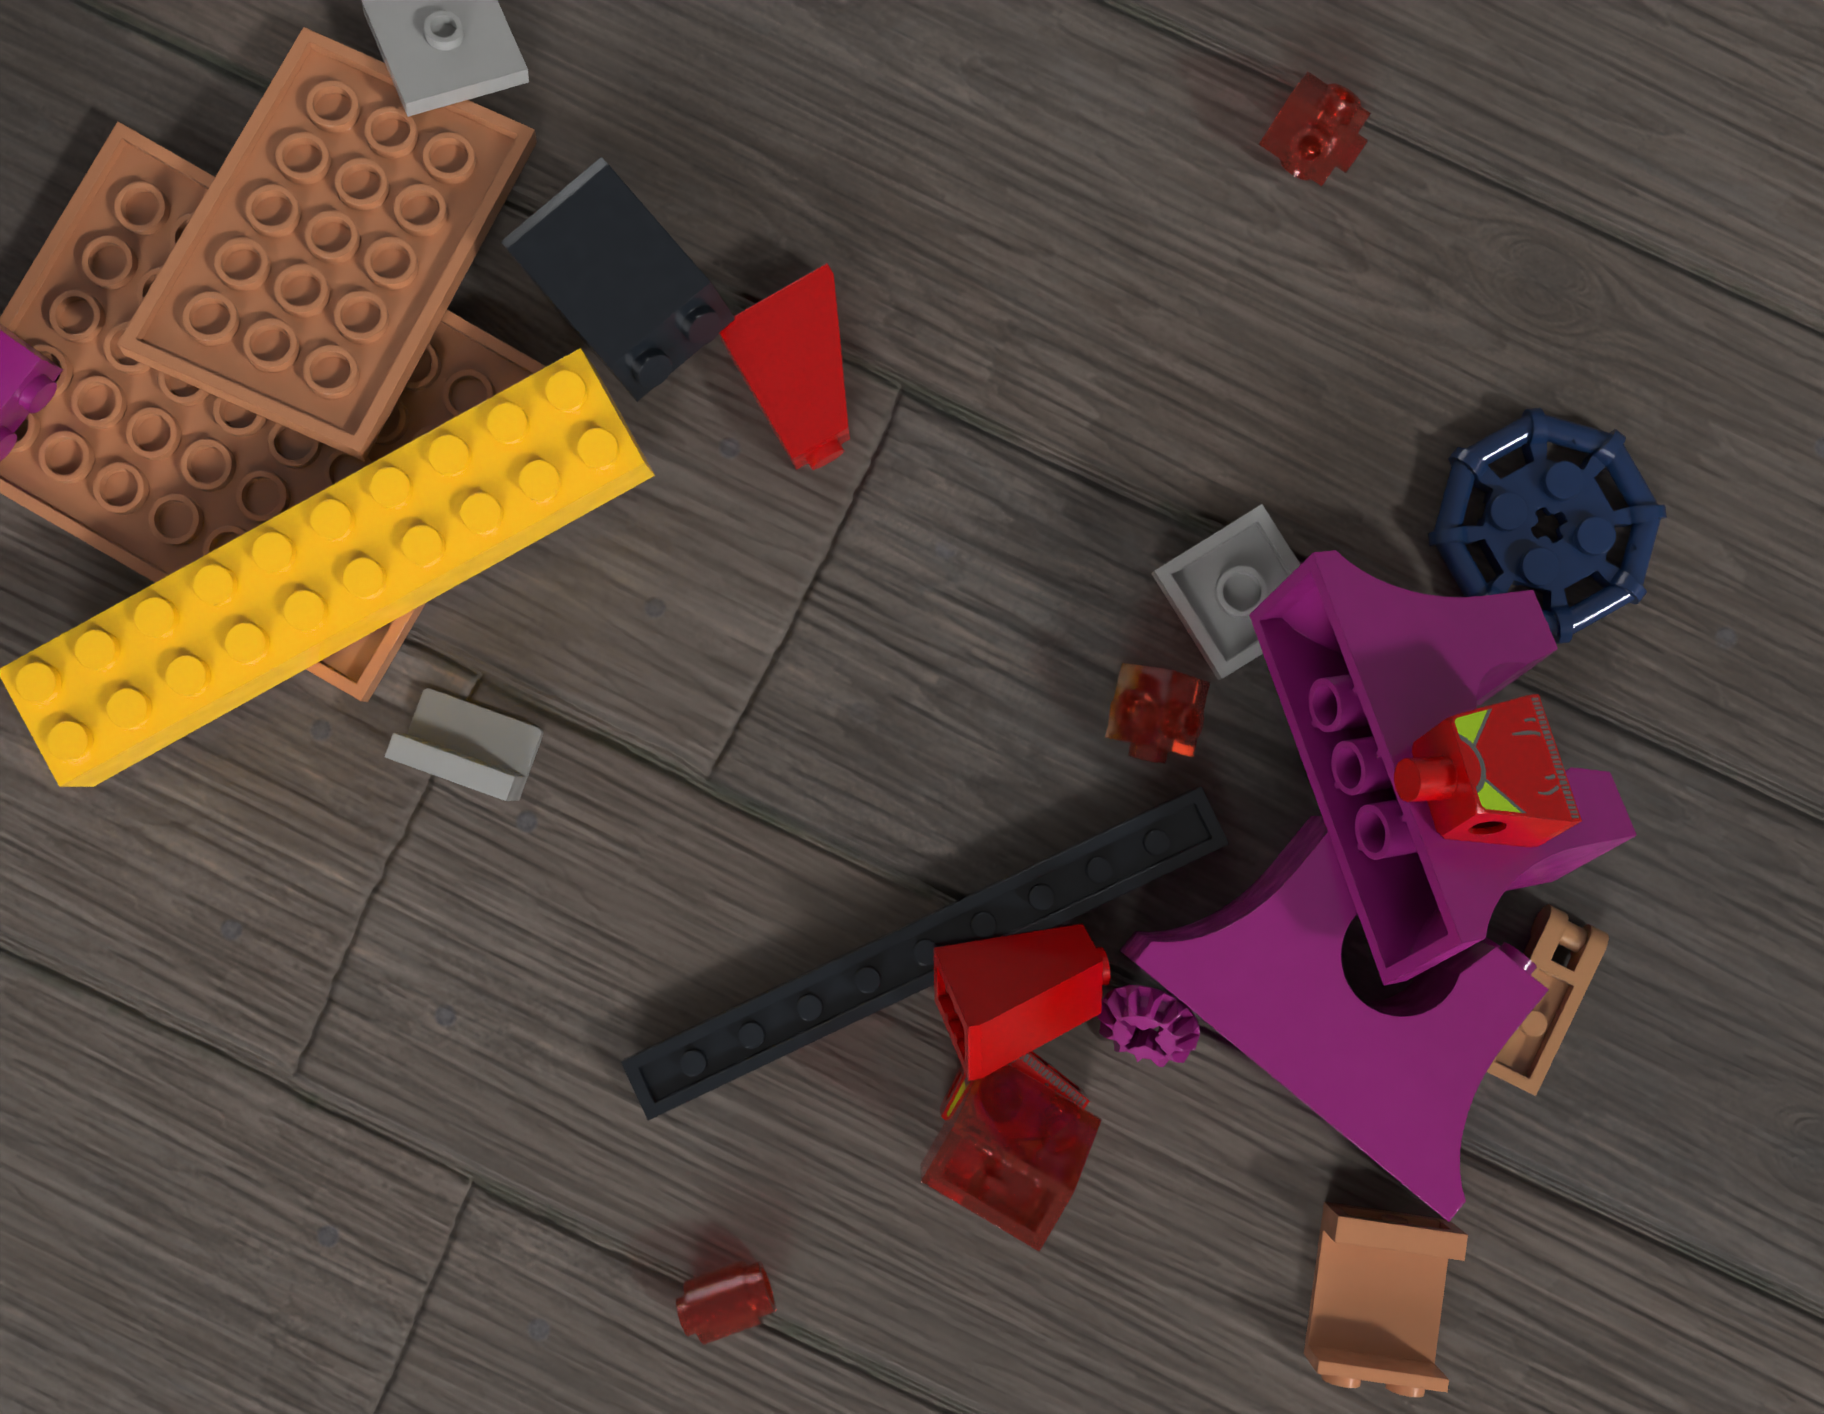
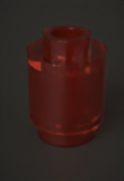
(725, 1301)

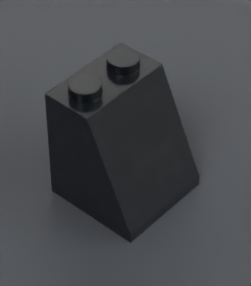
(619, 279)

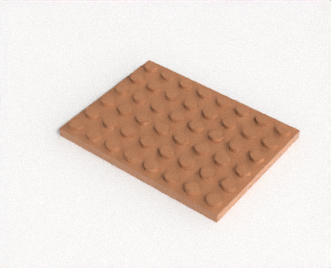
(155, 462)

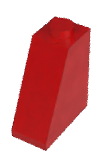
(795, 366)
(1017, 993)

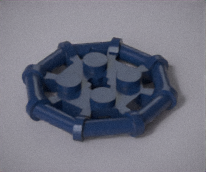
(1559, 490)

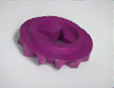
(1134, 1009)

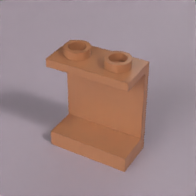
(1380, 1298)

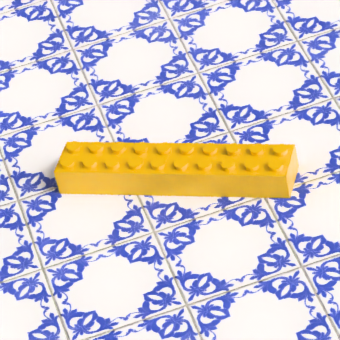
(325, 573)

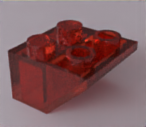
(1012, 1153)

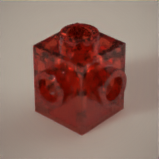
(1317, 130)
(1157, 712)

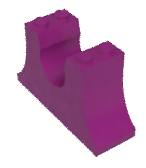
(1363, 680)
(1379, 1071)

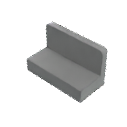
(468, 745)

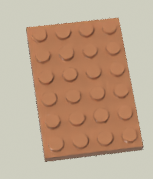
(328, 247)

